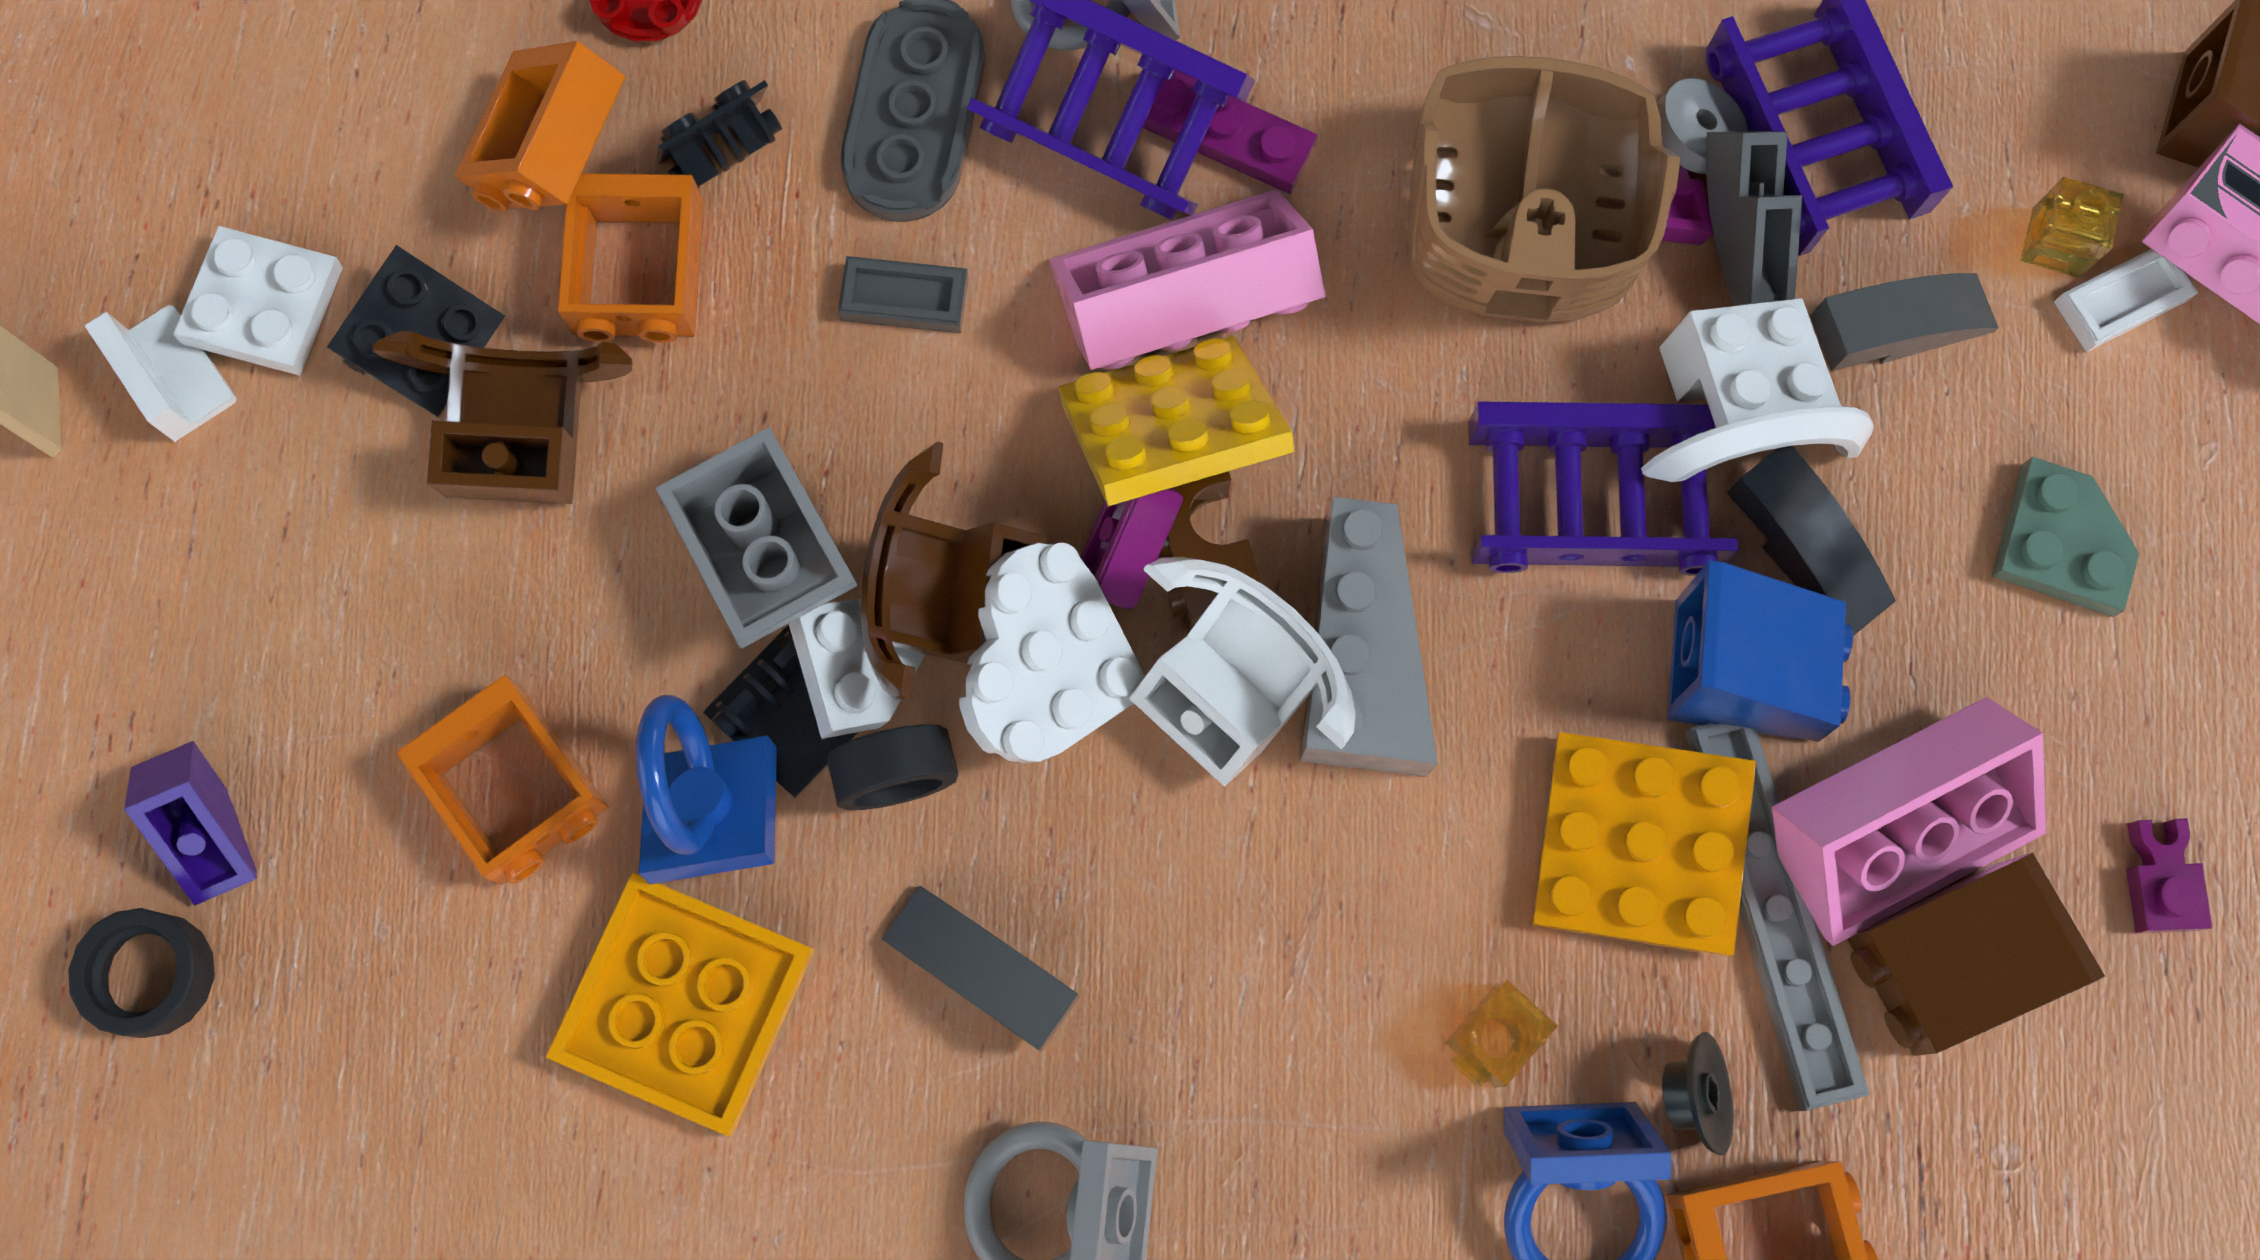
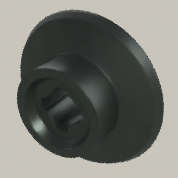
(1700, 1094)

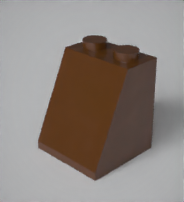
(2215, 86)
(1973, 956)

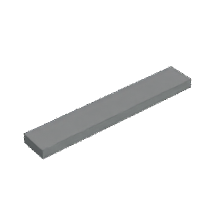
(1787, 945)

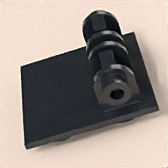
(732, 108)
(417, 300)
(775, 702)

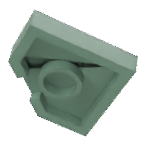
(2066, 540)

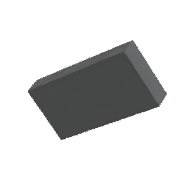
(903, 294)

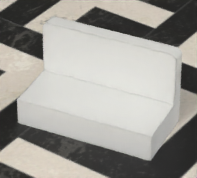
(167, 380)

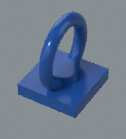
(703, 804)
(1586, 1151)

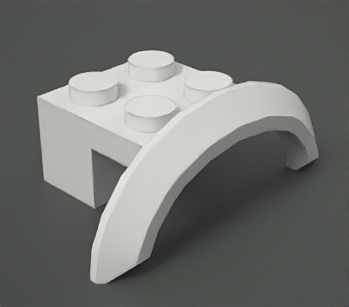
(1761, 384)
(1239, 671)

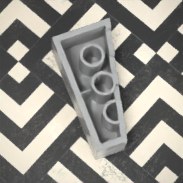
(1373, 634)

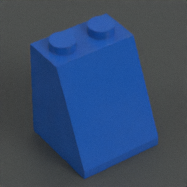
(1758, 655)

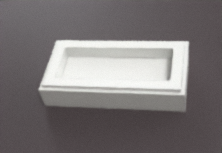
(2124, 298)

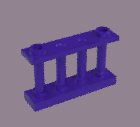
(1158, 61)
(1865, 74)
(1568, 431)

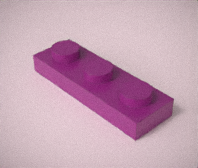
(1237, 135)

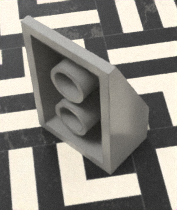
(755, 537)

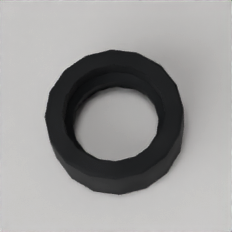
(892, 767)
(94, 958)

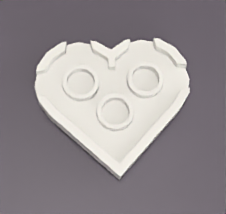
(1049, 657)

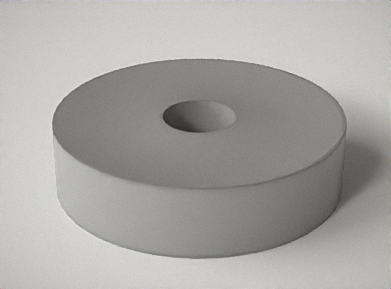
(1691, 111)

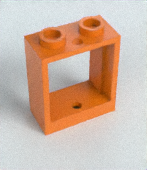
(539, 127)
(630, 199)
(465, 732)
(1838, 1192)

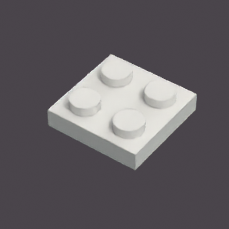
(258, 300)

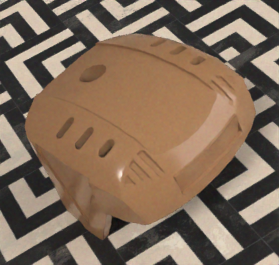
(1529, 187)

